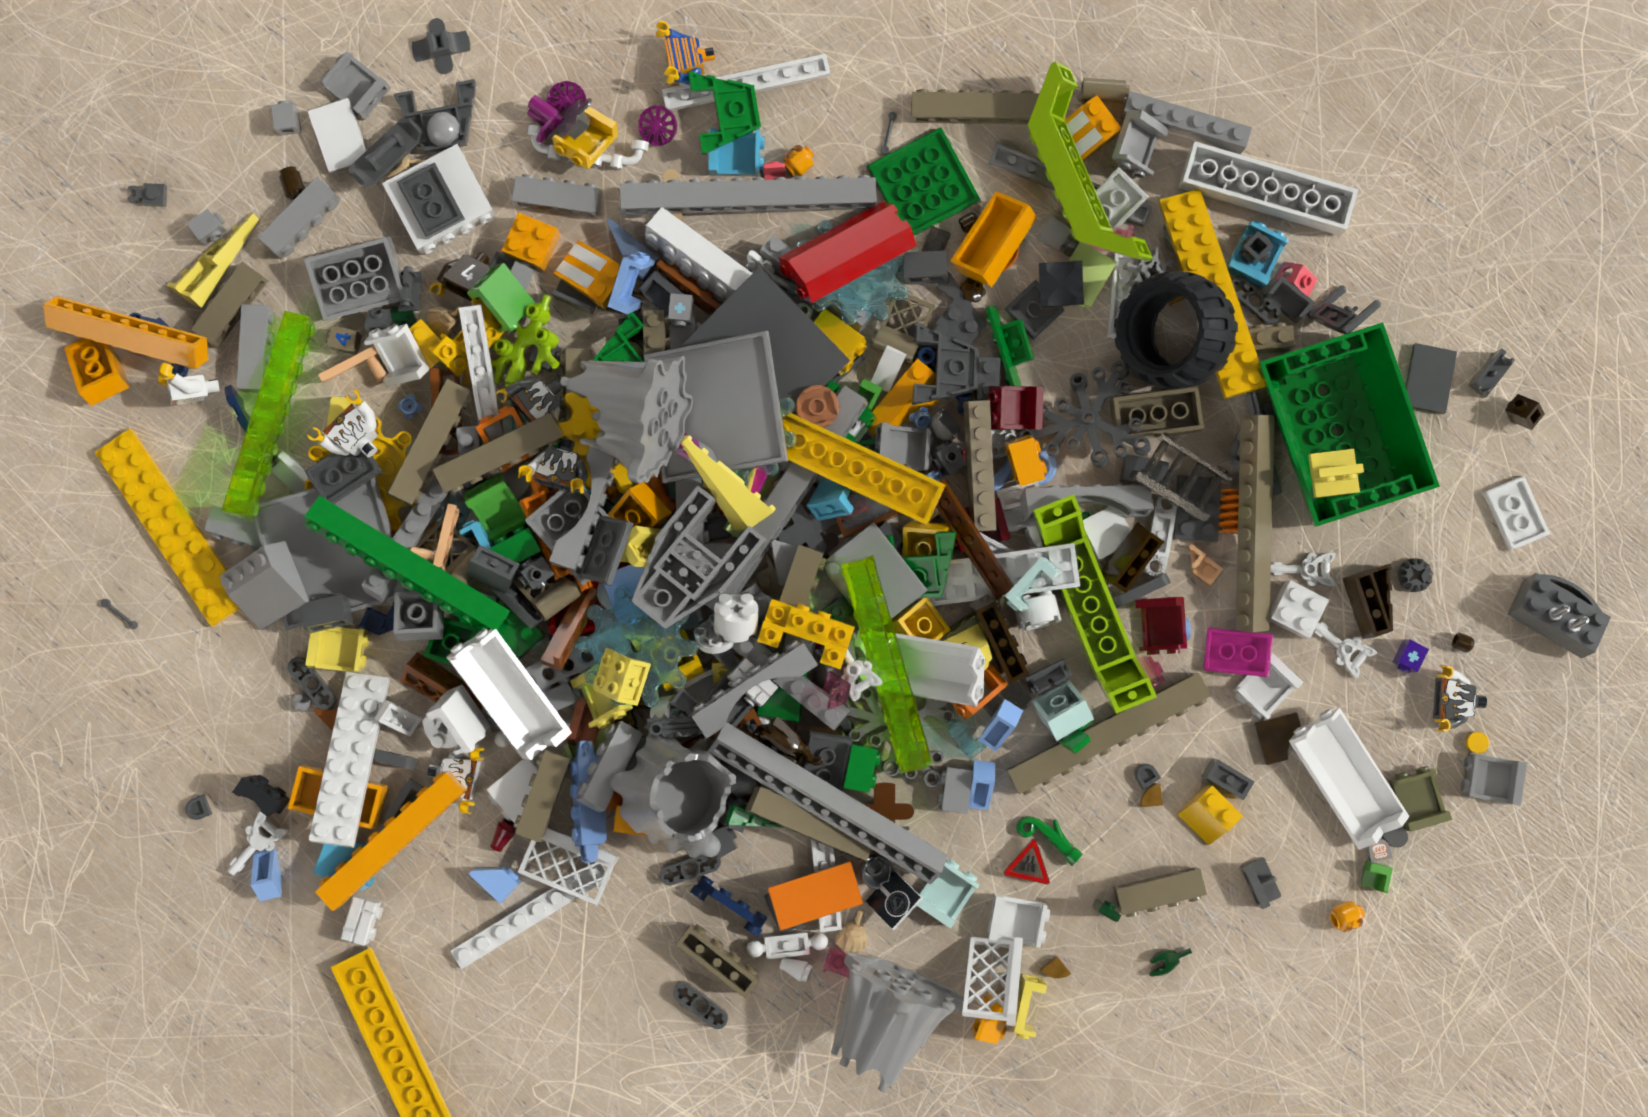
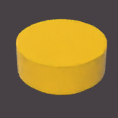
(1476, 742)

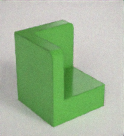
(870, 392)
(1376, 876)

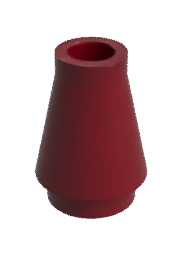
(504, 833)

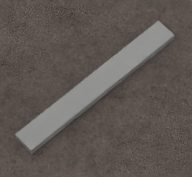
(1034, 171)

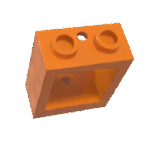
(488, 421)
(995, 683)

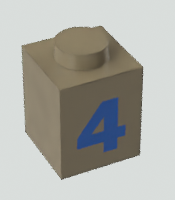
(343, 340)

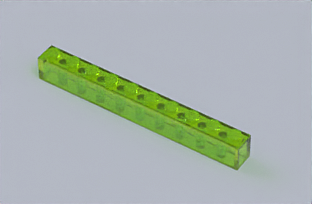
(268, 417)
(887, 662)

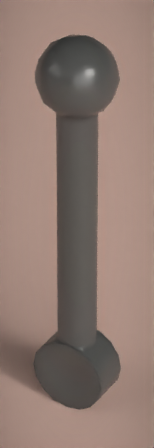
(884, 149)
(107, 603)

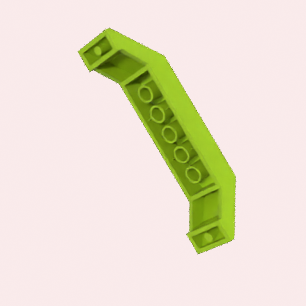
(1068, 171)
(1094, 611)

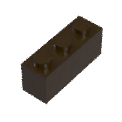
(1131, 557)

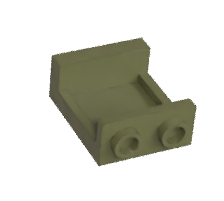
(1420, 798)

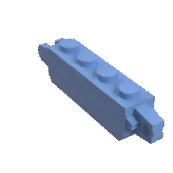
(588, 824)

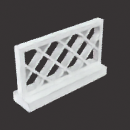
(564, 841)
(1011, 985)

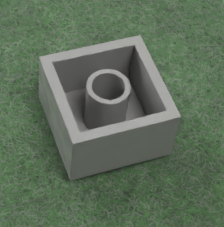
(416, 618)

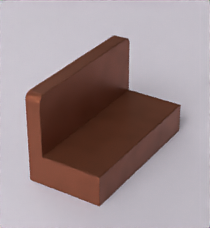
(579, 724)

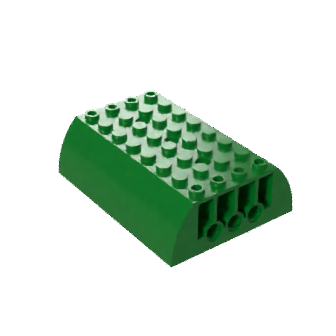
(1367, 404)

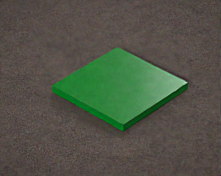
(924, 181)

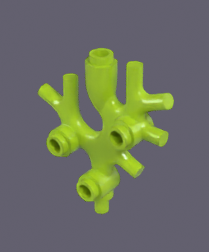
(531, 334)

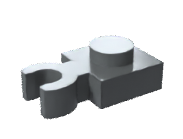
(150, 194)

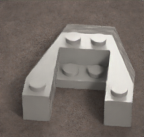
(685, 573)

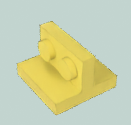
(1334, 473)
(639, 545)

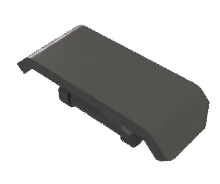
(386, 152)

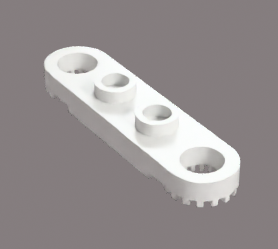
(1162, 526)

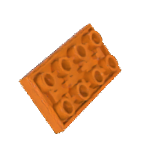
(815, 895)

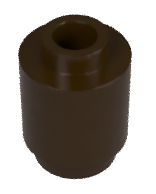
(291, 182)

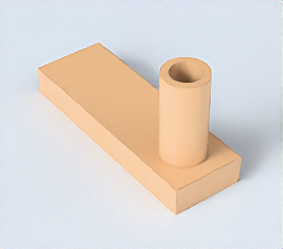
(369, 355)
(440, 556)

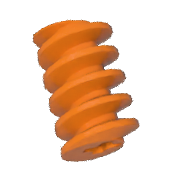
(1231, 511)

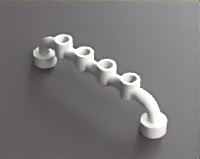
(616, 161)

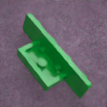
(1012, 344)

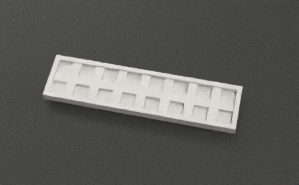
(966, 583)
(349, 760)

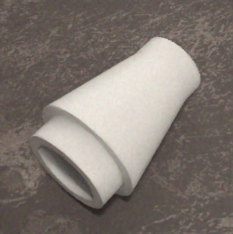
(796, 968)

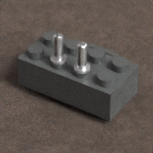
(1560, 615)

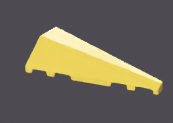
(210, 267)
(735, 500)

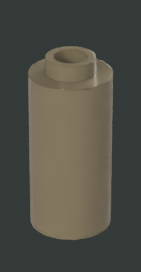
(1105, 89)

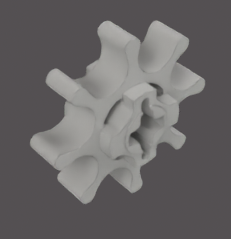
(1140, 270)

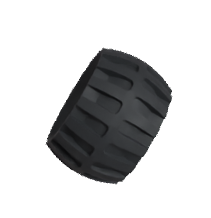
(1137, 323)

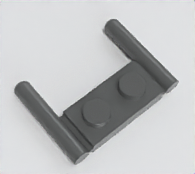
(1337, 317)

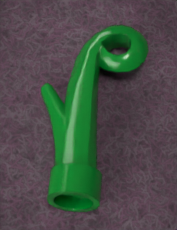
(1056, 837)

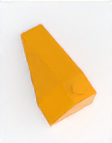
(898, 402)

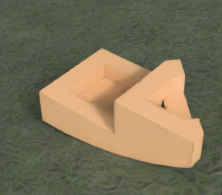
(1204, 567)

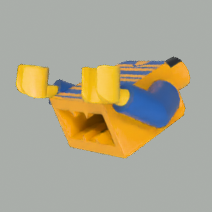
(682, 54)

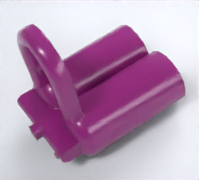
(544, 115)

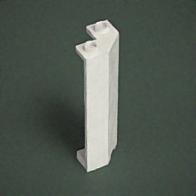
(939, 668)
(508, 693)
(1348, 778)

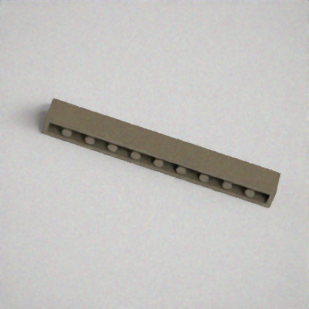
(1255, 523)
(1109, 732)

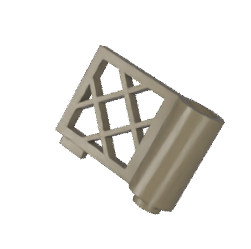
(895, 338)
(458, 567)
(552, 597)

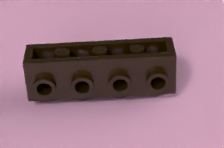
(999, 639)

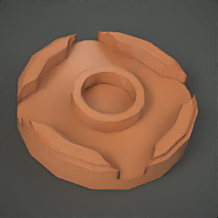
(818, 405)

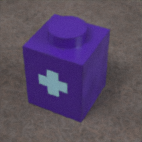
(1410, 656)

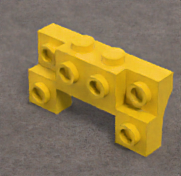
(453, 352)
(807, 625)

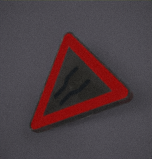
(1028, 865)

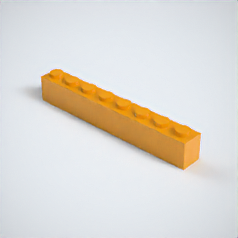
(126, 332)
(391, 840)

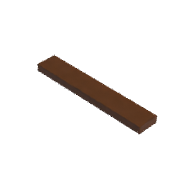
(973, 543)

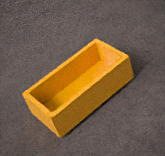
(993, 239)
(307, 788)

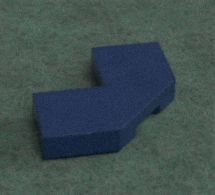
(236, 402)
(378, 622)

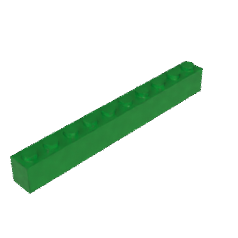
(404, 565)

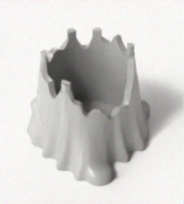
(639, 408)
(675, 795)
(888, 1015)

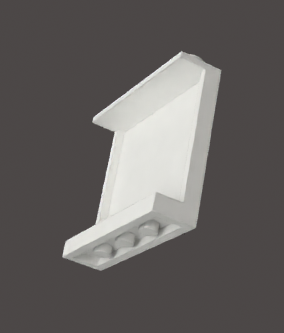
(464, 190)

